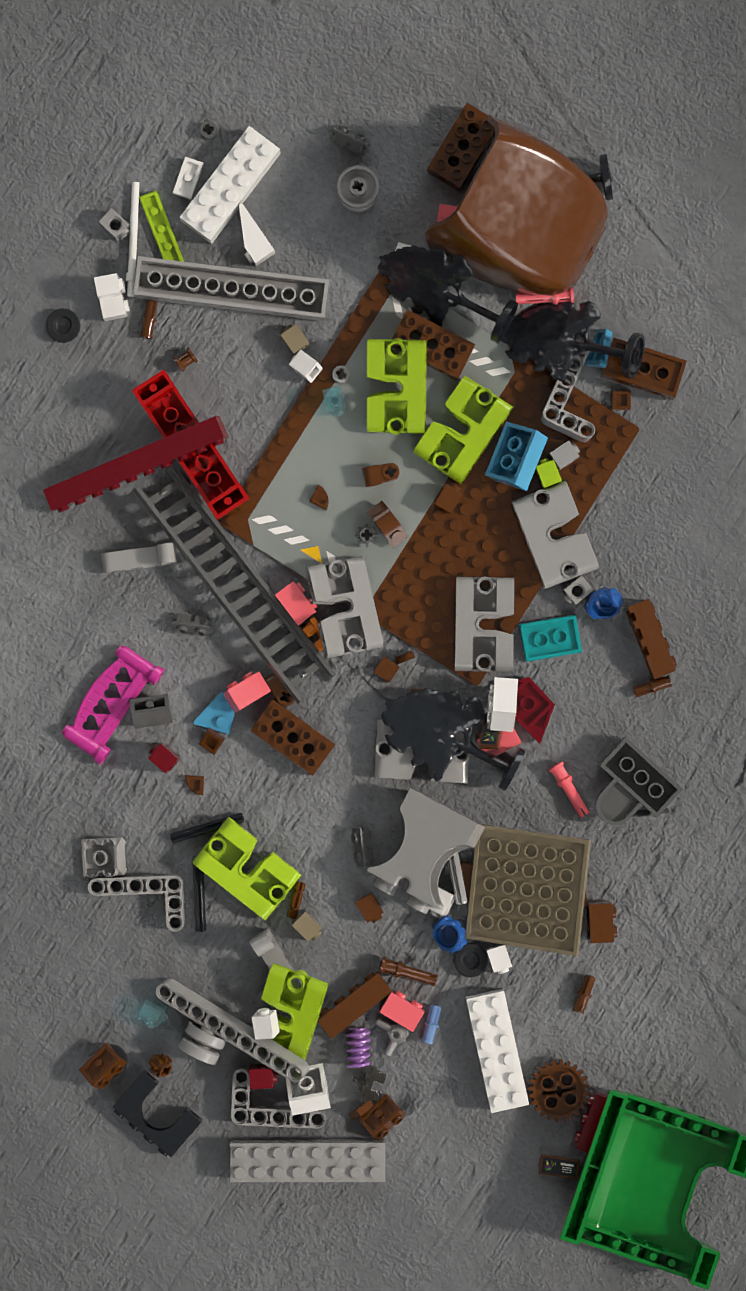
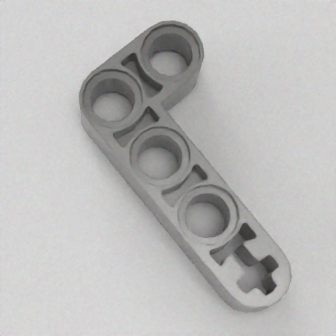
(139, 558)

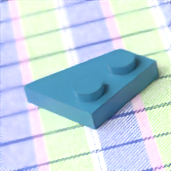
(595, 359)
(217, 715)

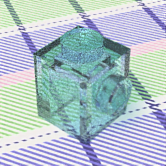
(334, 401)
(153, 1014)

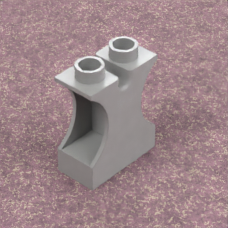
(429, 841)

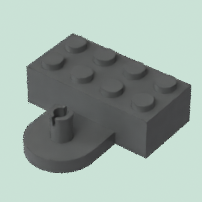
(633, 784)

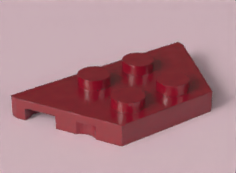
(533, 708)

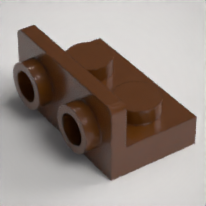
(102, 1066)
(382, 1117)

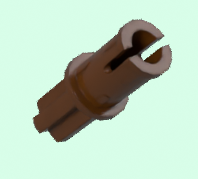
(149, 319)
(652, 686)
(584, 994)

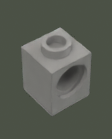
(110, 217)
(565, 455)
(585, 587)

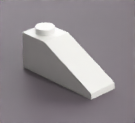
(255, 242)

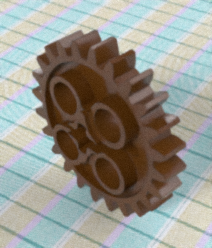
(561, 1107)

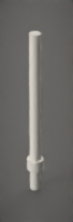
(130, 276)

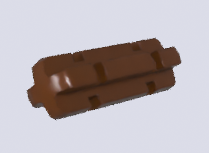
(296, 899)

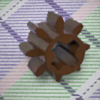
(160, 1065)

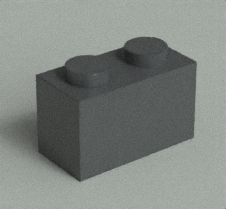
(151, 711)

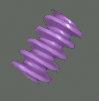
(358, 1047)

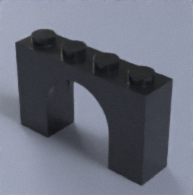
(168, 1138)

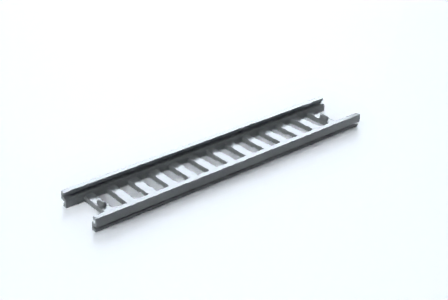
(249, 573)

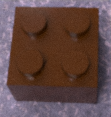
(600, 921)

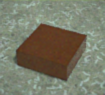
(620, 400)
(386, 669)
(211, 741)

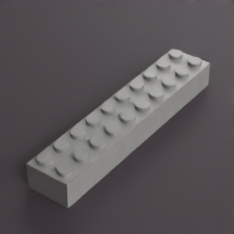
(231, 288)

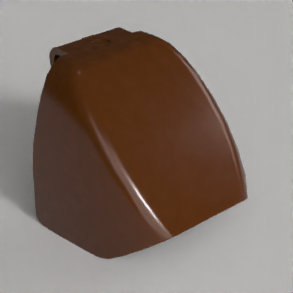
(524, 217)

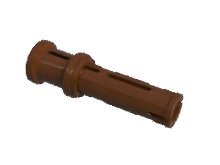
(398, 969)

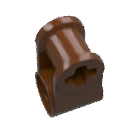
(377, 474)
(278, 689)

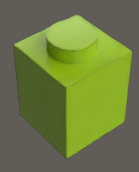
(547, 473)

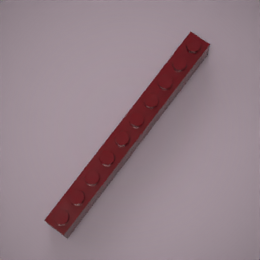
(136, 463)

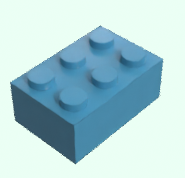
(516, 456)

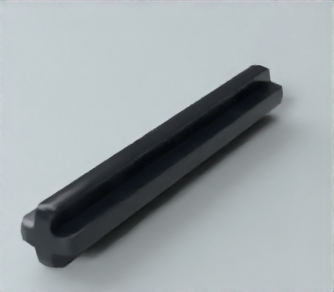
(203, 828)
(199, 898)

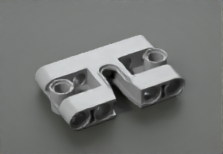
(549, 554)
(354, 589)
(470, 639)
(399, 766)

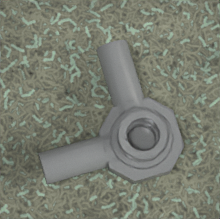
(396, 1033)

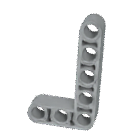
(557, 407)
(146, 889)
(267, 947)
(269, 1111)

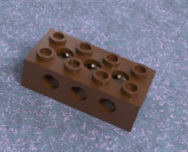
(456, 176)
(443, 338)
(648, 381)
(280, 741)

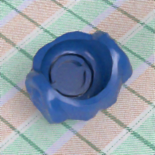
(604, 603)
(449, 934)

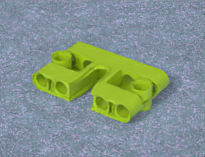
(409, 371)
(464, 449)
(250, 888)
(300, 1001)

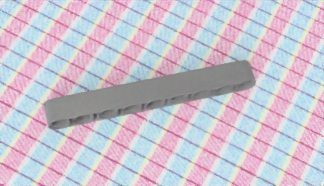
(241, 1030)

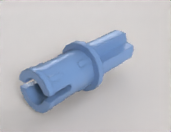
(431, 1024)

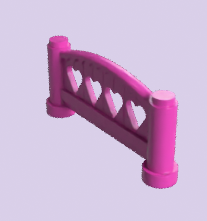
(94, 741)

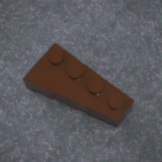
(650, 638)

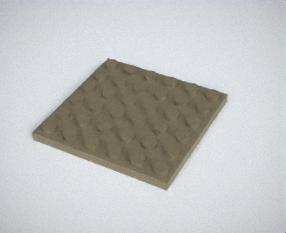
(528, 889)

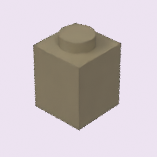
(294, 339)
(307, 926)

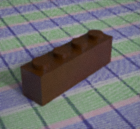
(354, 1004)

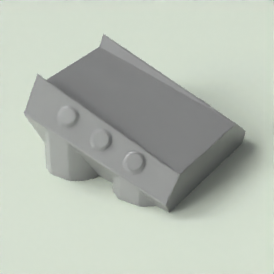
(103, 857)

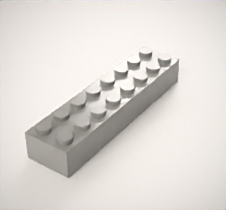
(307, 1160)

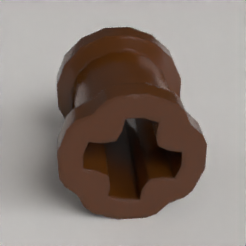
(185, 359)

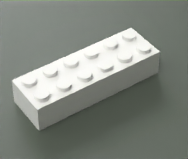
(230, 184)
(497, 1050)

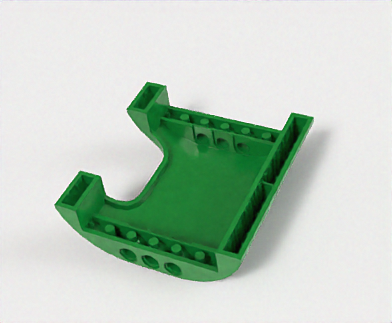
(643, 1181)

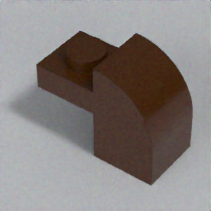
(387, 523)

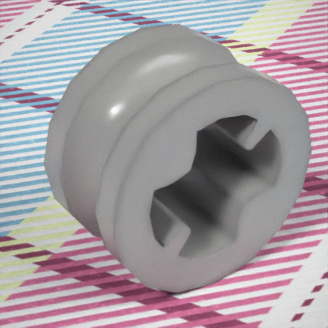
(346, 372)

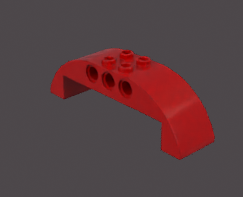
(207, 469)

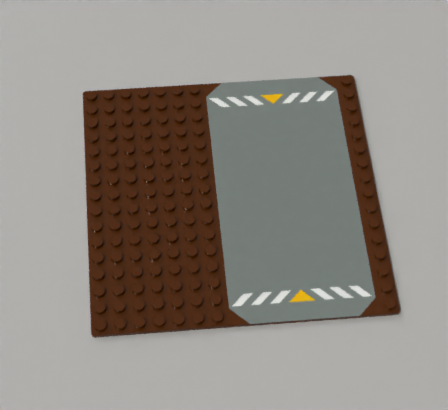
(481, 537)

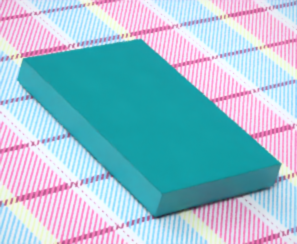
(550, 638)

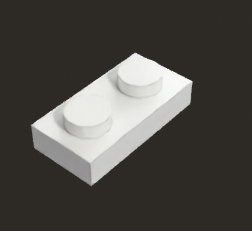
(188, 178)

